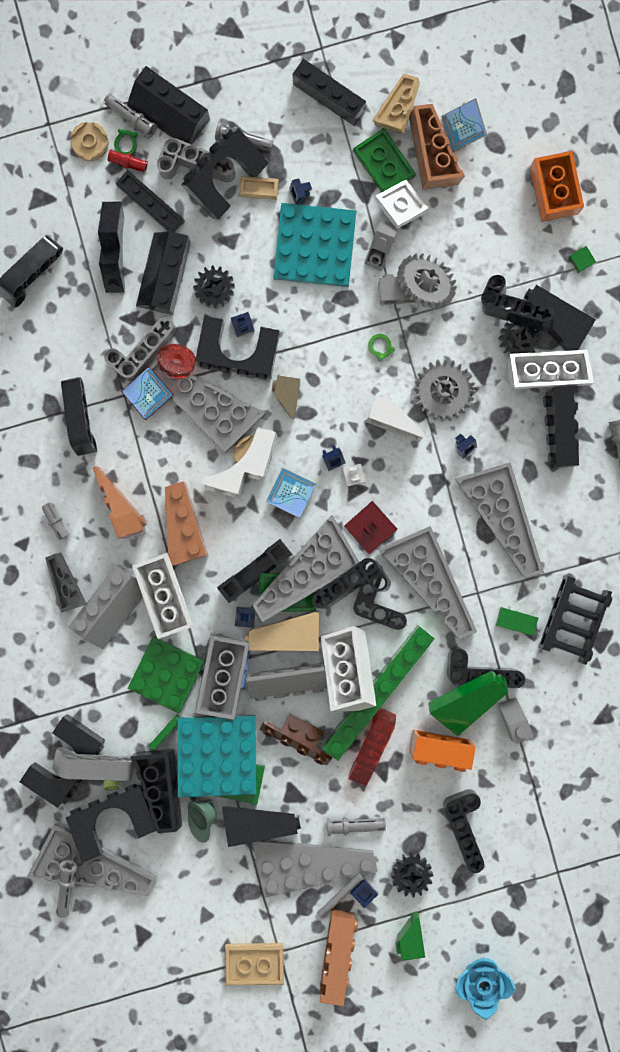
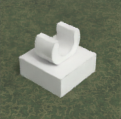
(354, 475)

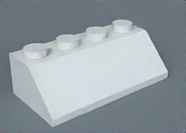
(549, 369)
(162, 596)
(348, 670)

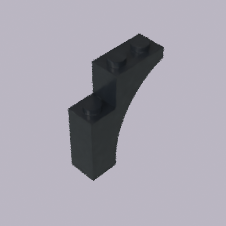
(111, 241)

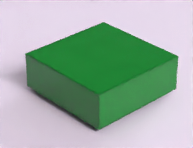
(582, 259)

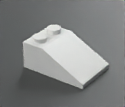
(391, 417)

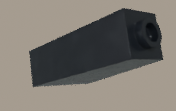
(569, 322)
(254, 825)

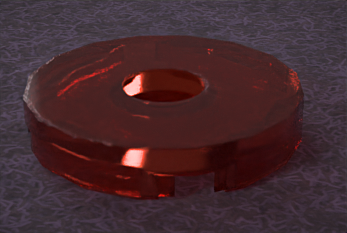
(179, 352)

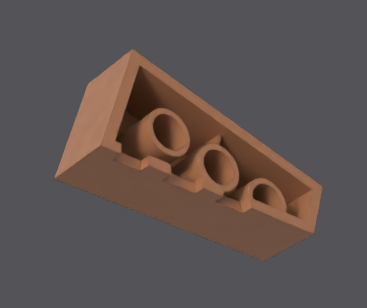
(434, 156)
(183, 529)
(337, 957)

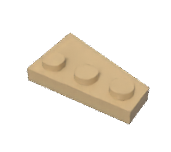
(398, 105)

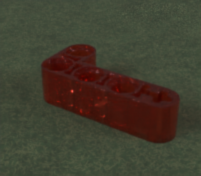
(373, 747)

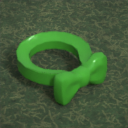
(389, 349)

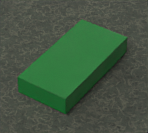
(517, 621)
(164, 733)

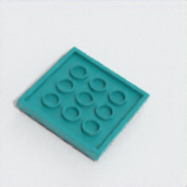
(314, 245)
(216, 756)

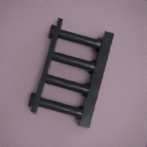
(556, 623)

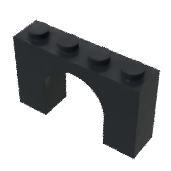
(200, 181)
(258, 364)
(248, 576)
(51, 786)
(83, 821)

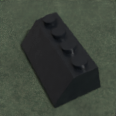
(167, 106)
(163, 272)

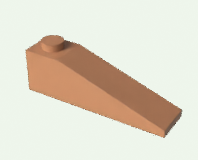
(124, 516)

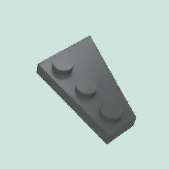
(64, 584)

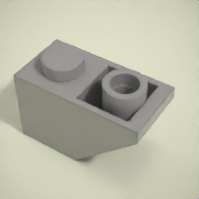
(381, 245)

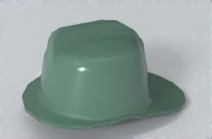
(200, 819)

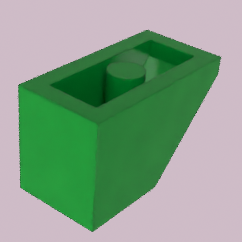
(410, 939)

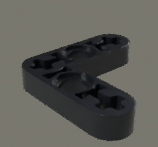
(369, 599)

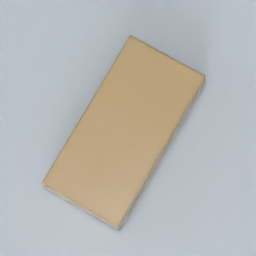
(259, 188)

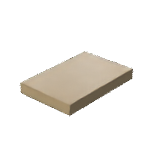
(254, 964)

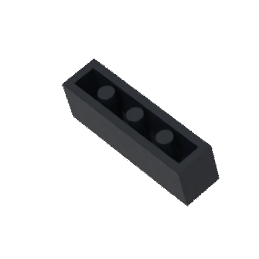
(329, 92)

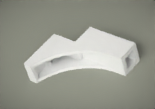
(254, 463)

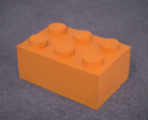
(556, 186)
(442, 750)

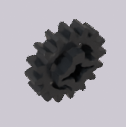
(207, 289)
(511, 335)
(404, 874)

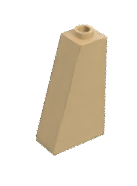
(292, 634)

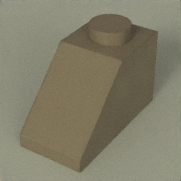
(286, 393)

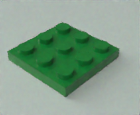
(166, 674)

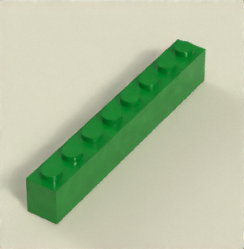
(383, 686)

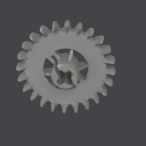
(420, 285)
(431, 377)

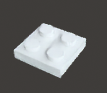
(401, 204)

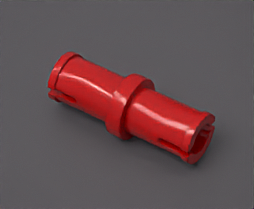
(127, 161)

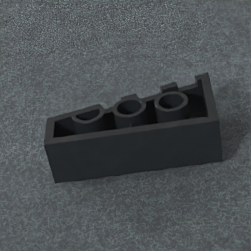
(562, 426)
(159, 781)

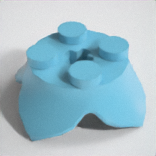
(484, 998)

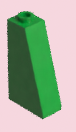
(468, 702)

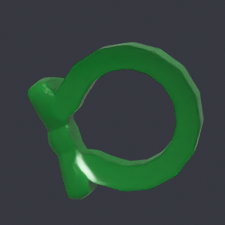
(122, 133)

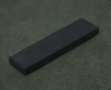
(149, 202)

